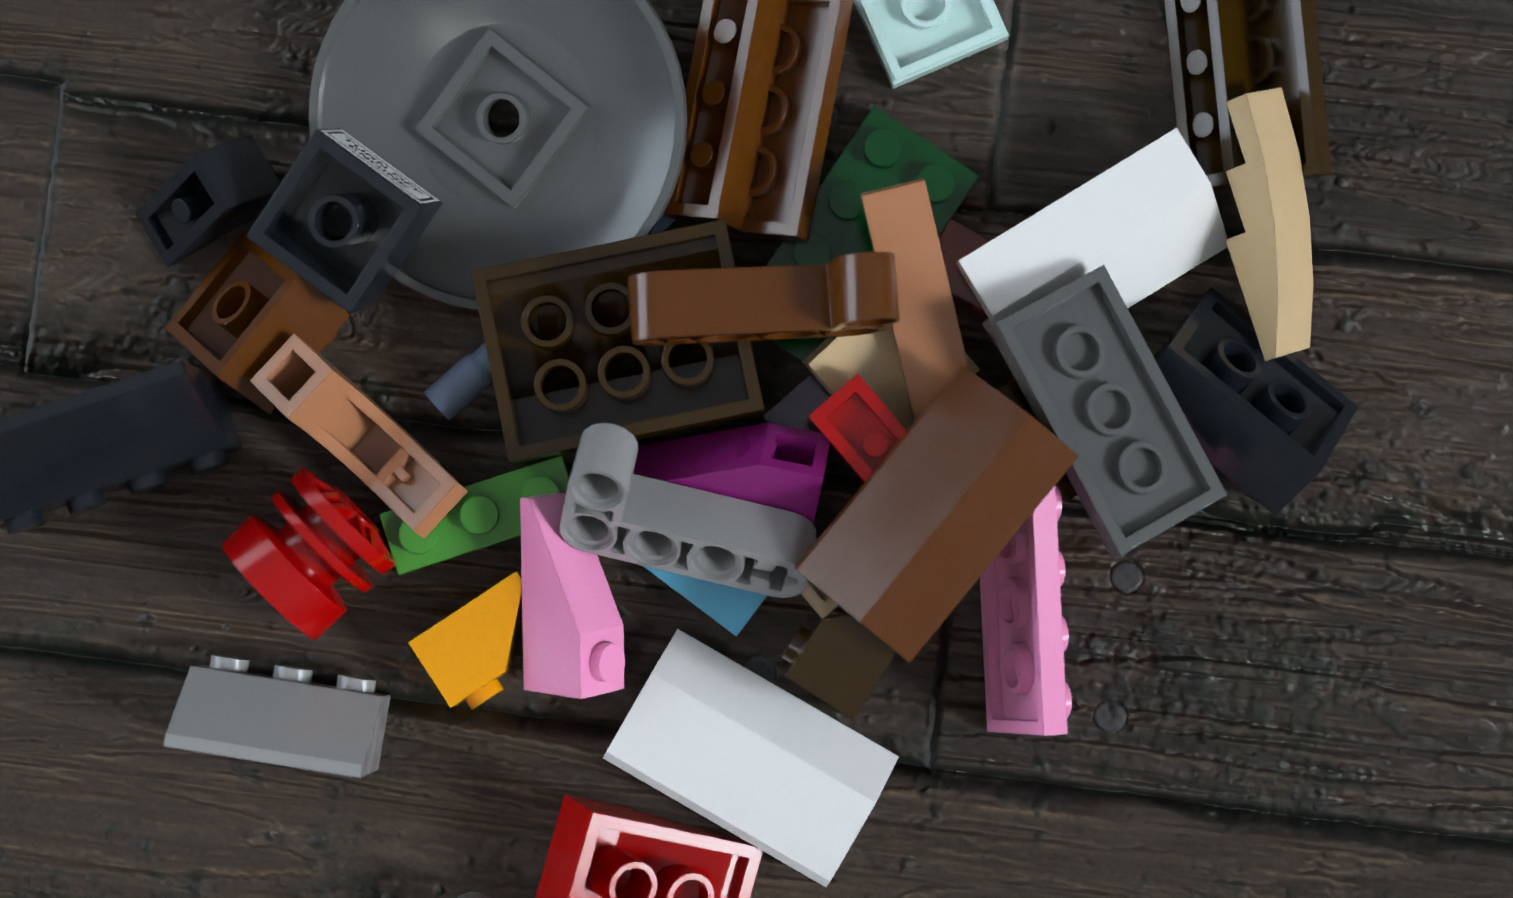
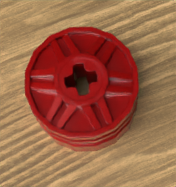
(309, 553)

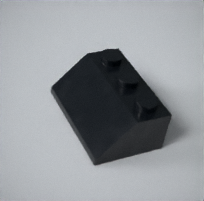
(1253, 417)

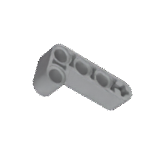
(676, 525)

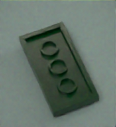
(875, 158)

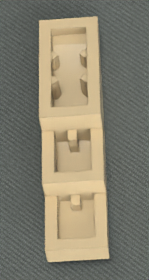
(1276, 248)

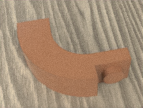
(359, 434)

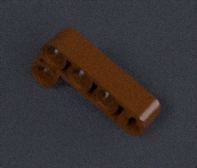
(835, 299)

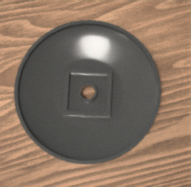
(592, 138)

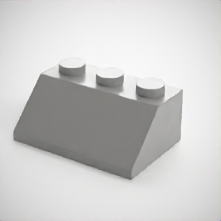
(280, 717)

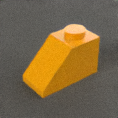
(474, 644)

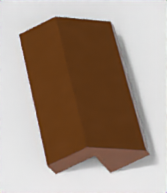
(760, 114)
(936, 512)

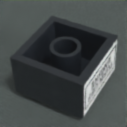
(344, 219)

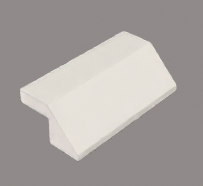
(1139, 219)
(751, 758)

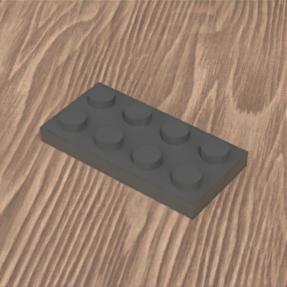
(1111, 406)

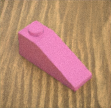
(567, 610)

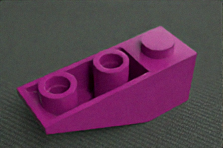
(750, 463)

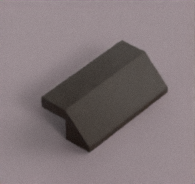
(1240, 49)

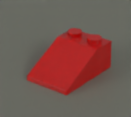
(634, 854)

